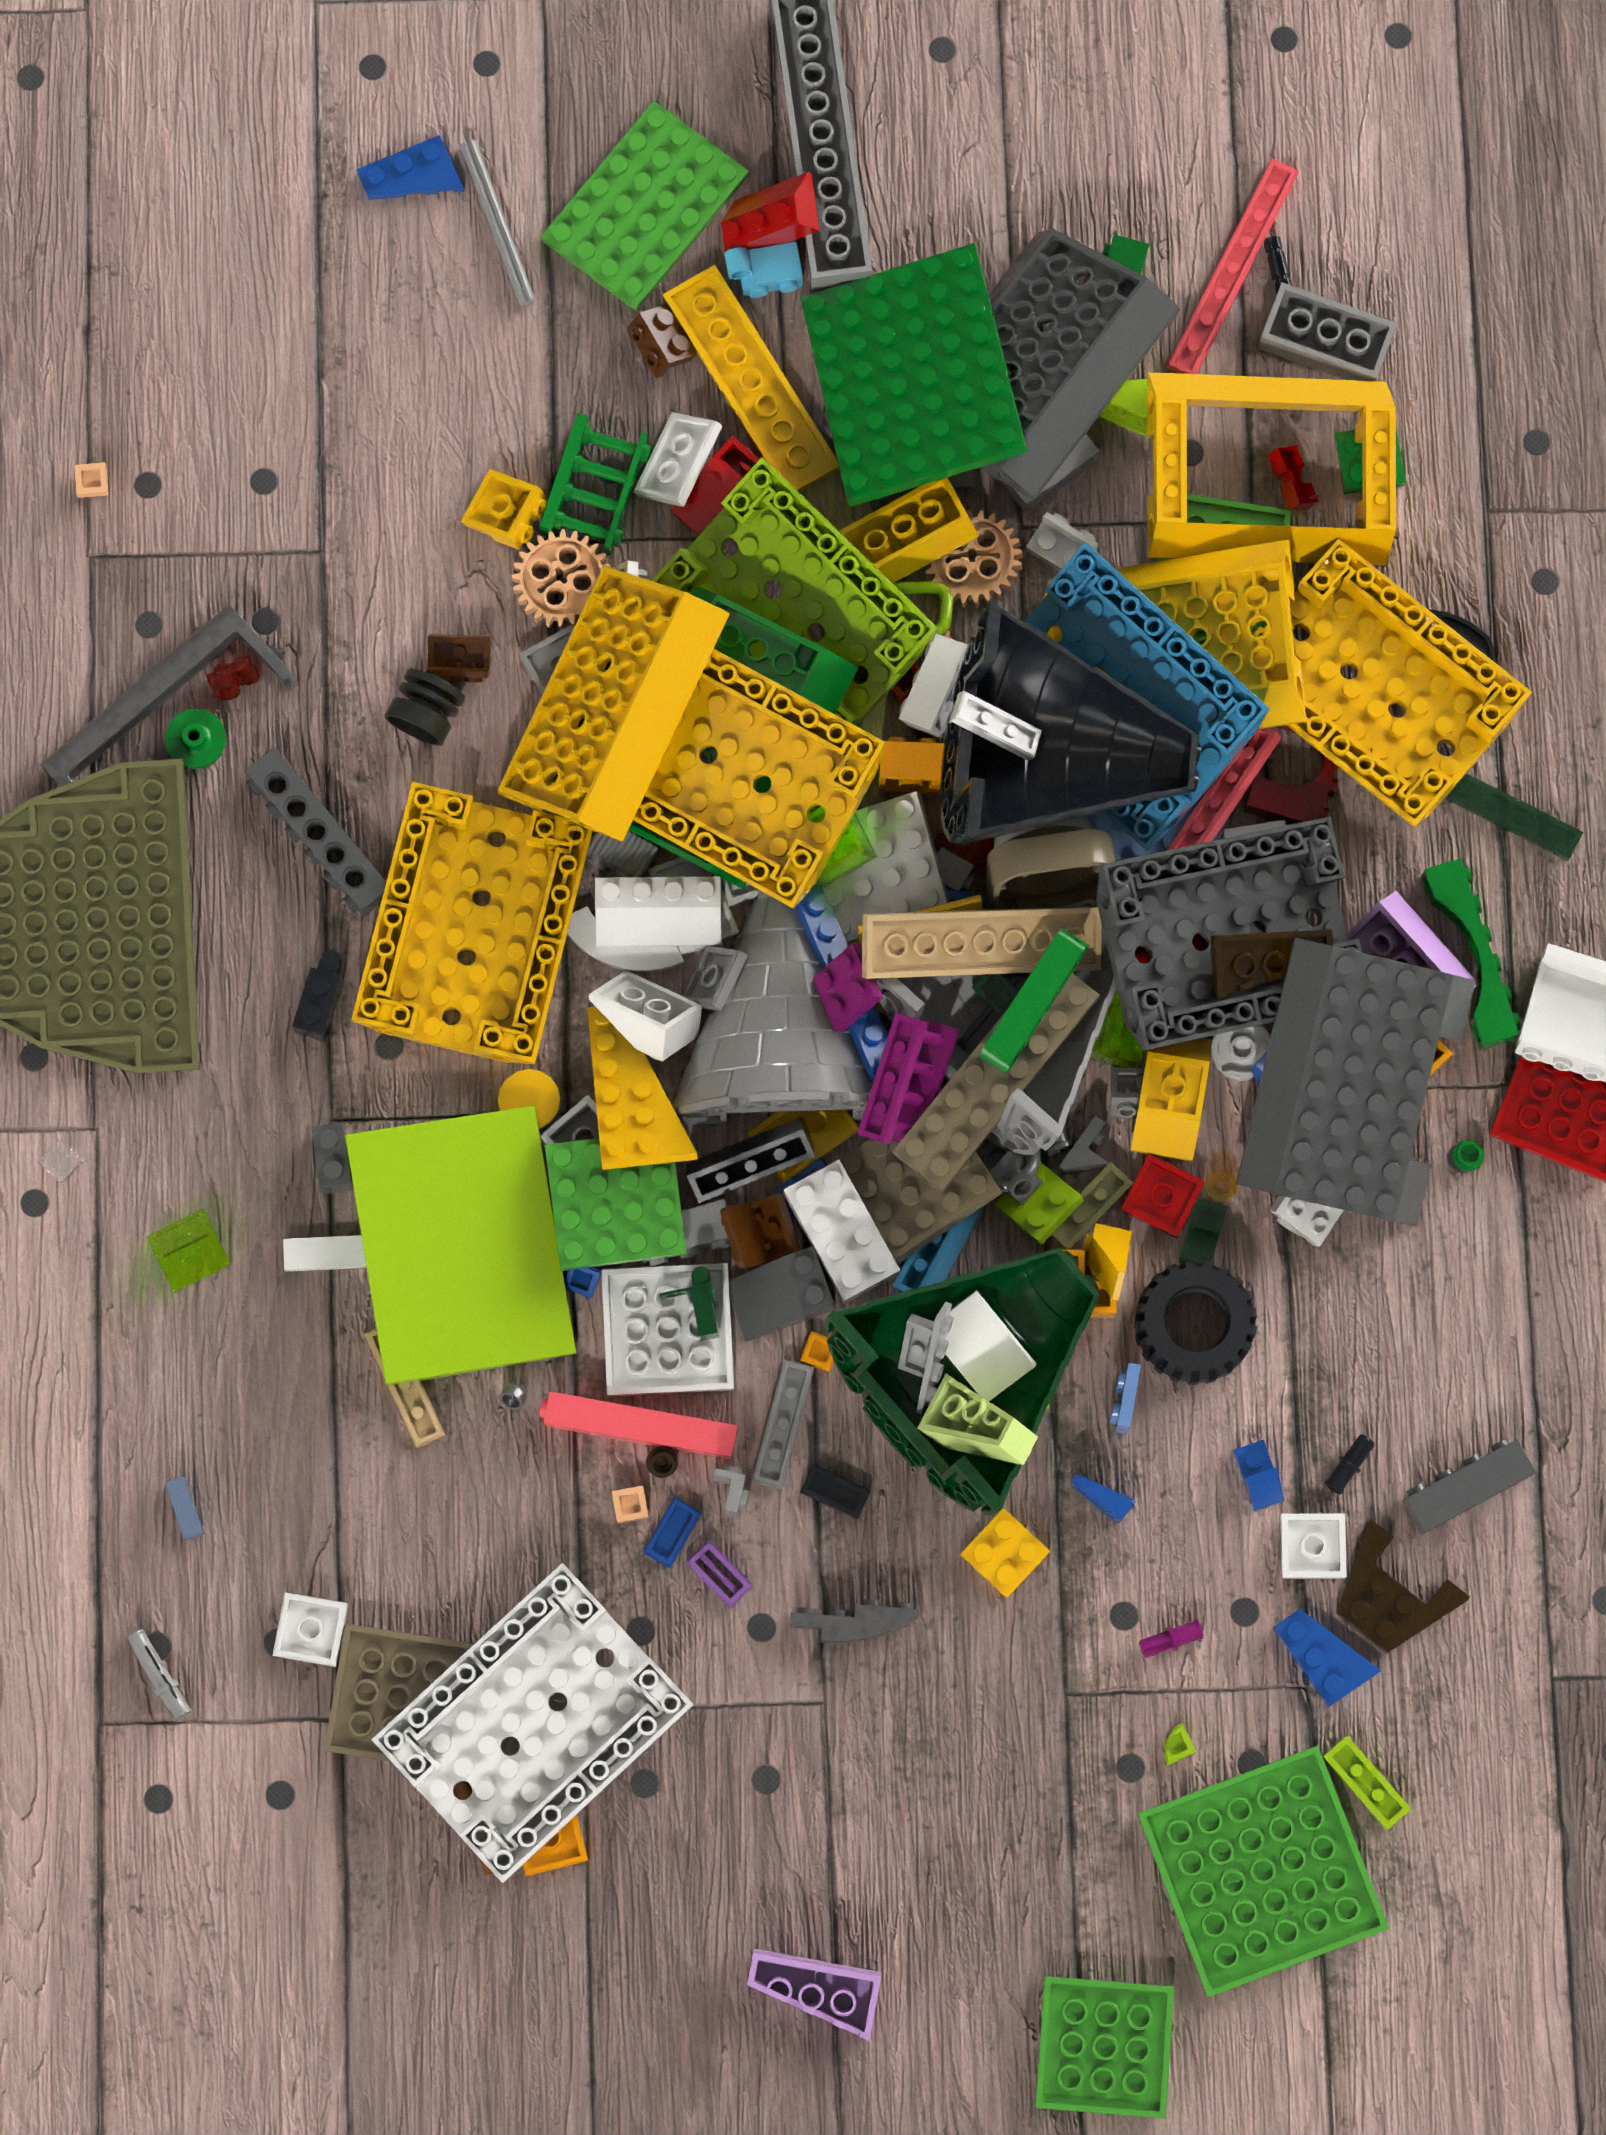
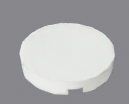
(1239, 1050)

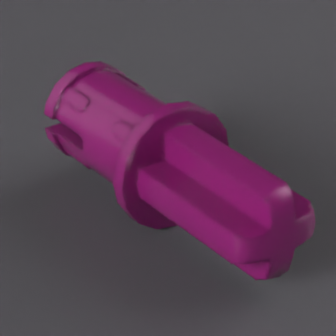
(1171, 1639)

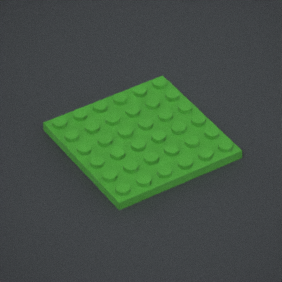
(1262, 1871)

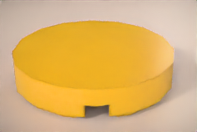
(530, 1089)

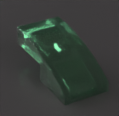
(1203, 1231)

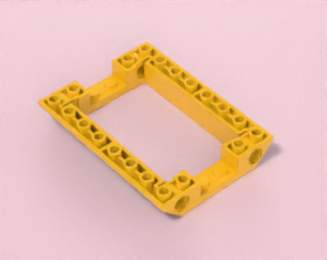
(1167, 403)

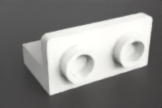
(1057, 541)

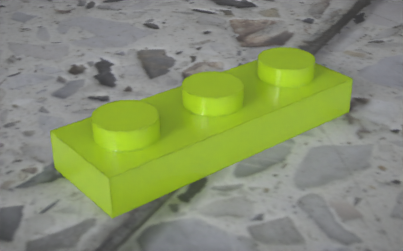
(1366, 1783)

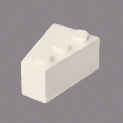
(930, 699)

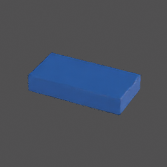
(672, 1532)

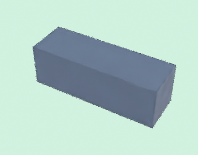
(184, 1508)

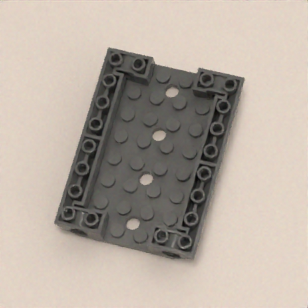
(1080, 362)
(1207, 892)

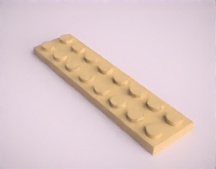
(972, 941)

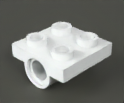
(1306, 1218)

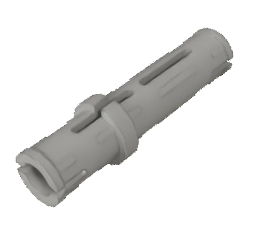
(165, 1686)

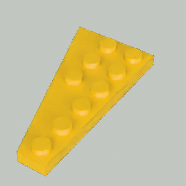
(632, 1108)

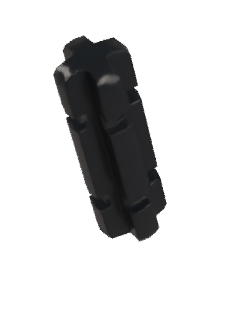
(1277, 261)

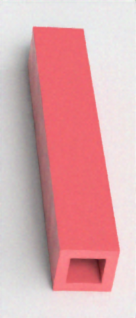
(639, 1425)

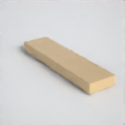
(411, 1402)

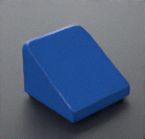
(583, 1280)

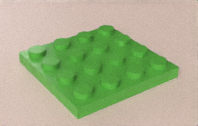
(611, 1212)
(1104, 2047)

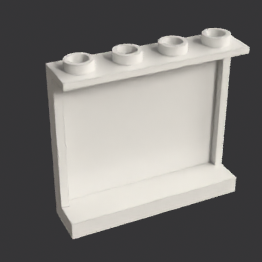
(1567, 1014)

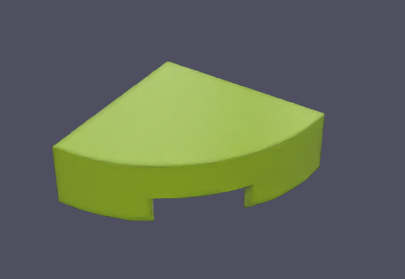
(1177, 1745)

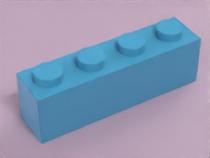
(935, 1260)

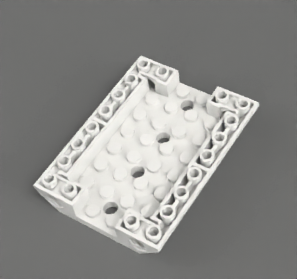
(505, 1692)

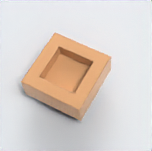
(91, 480)
(630, 1504)

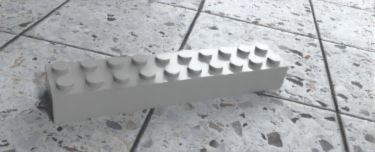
(822, 138)

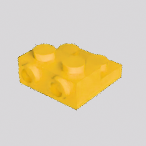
(505, 509)

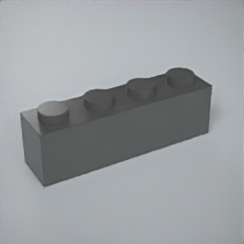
(1469, 1486)

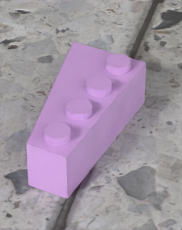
(821, 1988)

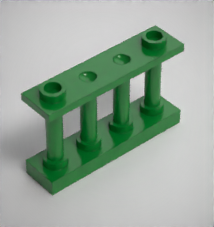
(574, 462)

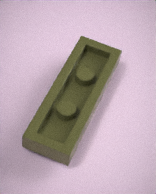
(1098, 1199)

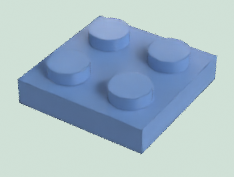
(1123, 1410)

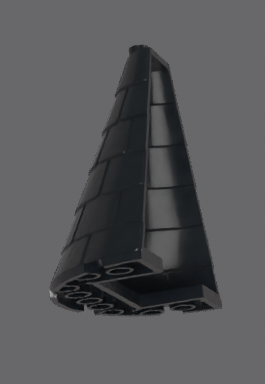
(1095, 746)

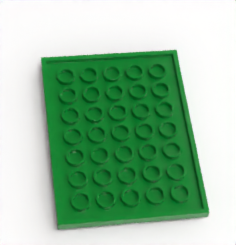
(913, 375)

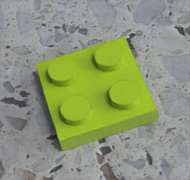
(1044, 1208)

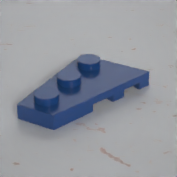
(411, 171)

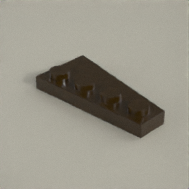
(1254, 958)

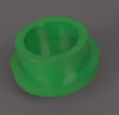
(1468, 1155)

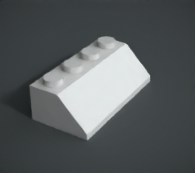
(658, 911)

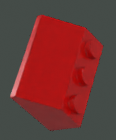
(772, 215)

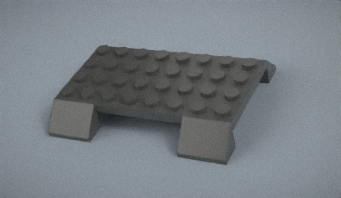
(1350, 1080)

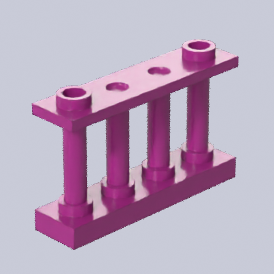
(894, 1075)

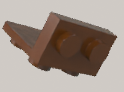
(759, 1231)

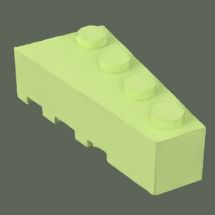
(973, 1425)

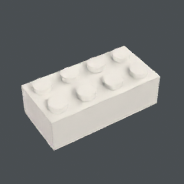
(841, 1231)

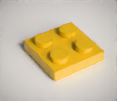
(1005, 1553)

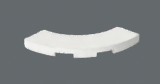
(639, 959)

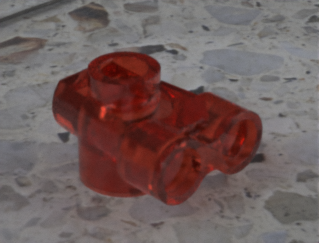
(228, 677)

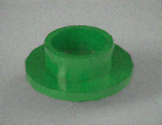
(196, 753)

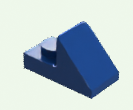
(1259, 1475)

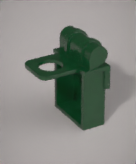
(703, 1300)

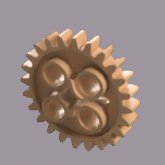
(548, 556)
(974, 584)

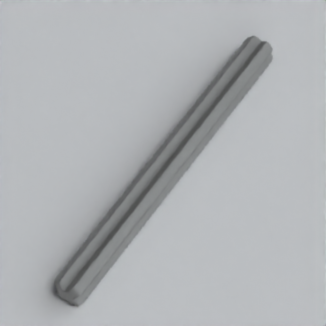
(497, 223)

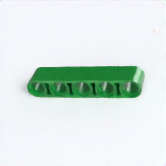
(1033, 1000)

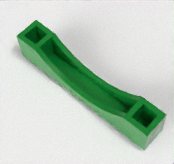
(1451, 894)

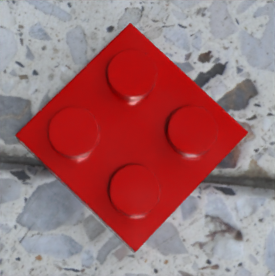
(1162, 1196)

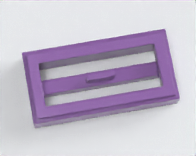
(738, 1594)

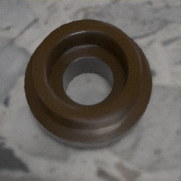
(661, 1470)

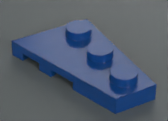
(1323, 1657)

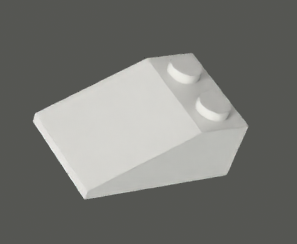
(648, 1014)

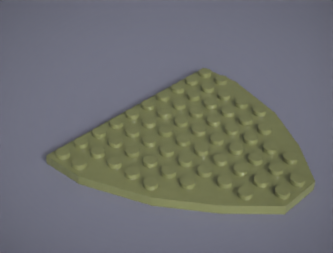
(102, 920)

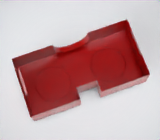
(1287, 466)

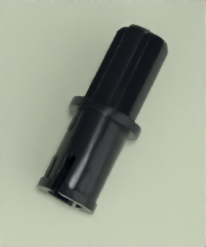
(1349, 1464)

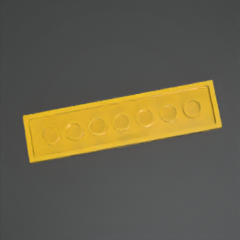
(750, 379)

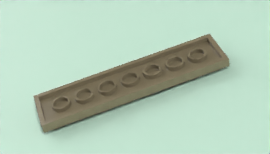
(979, 1093)

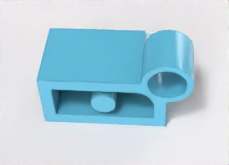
(765, 269)

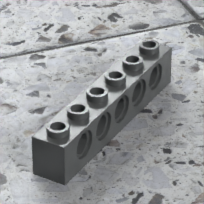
(274, 768)

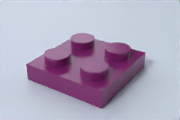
(844, 990)

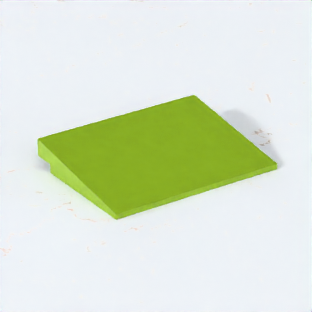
(460, 1245)

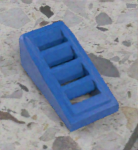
(1108, 1501)

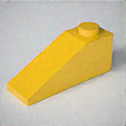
(1108, 1256)

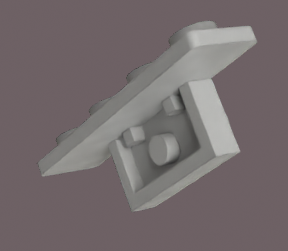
(923, 1349)

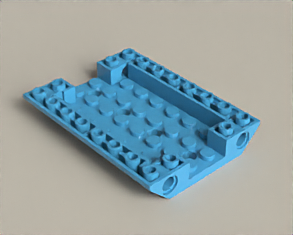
(1145, 651)

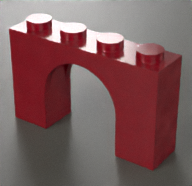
(1293, 803)

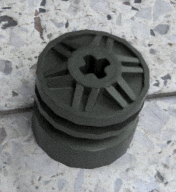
(426, 704)

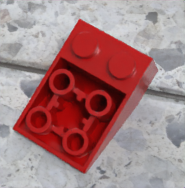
(714, 483)

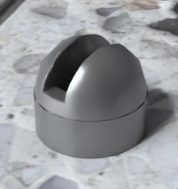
(513, 1396)

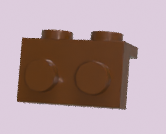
(660, 339)
(459, 656)

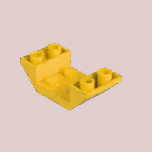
(1172, 1099)

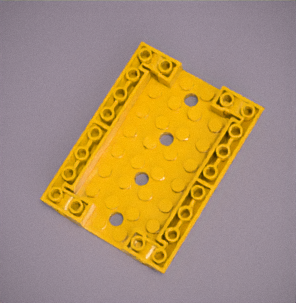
(1225, 598)
(1399, 659)
(626, 708)
(759, 733)
(432, 918)

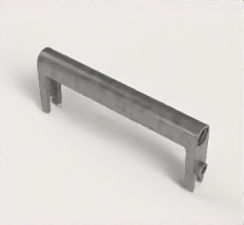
(156, 688)

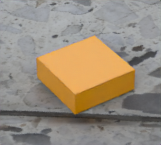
(817, 1352)

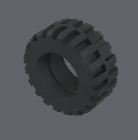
(1204, 1280)

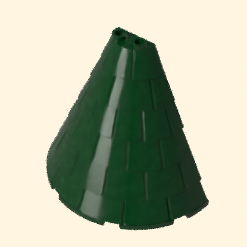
(1040, 1302)

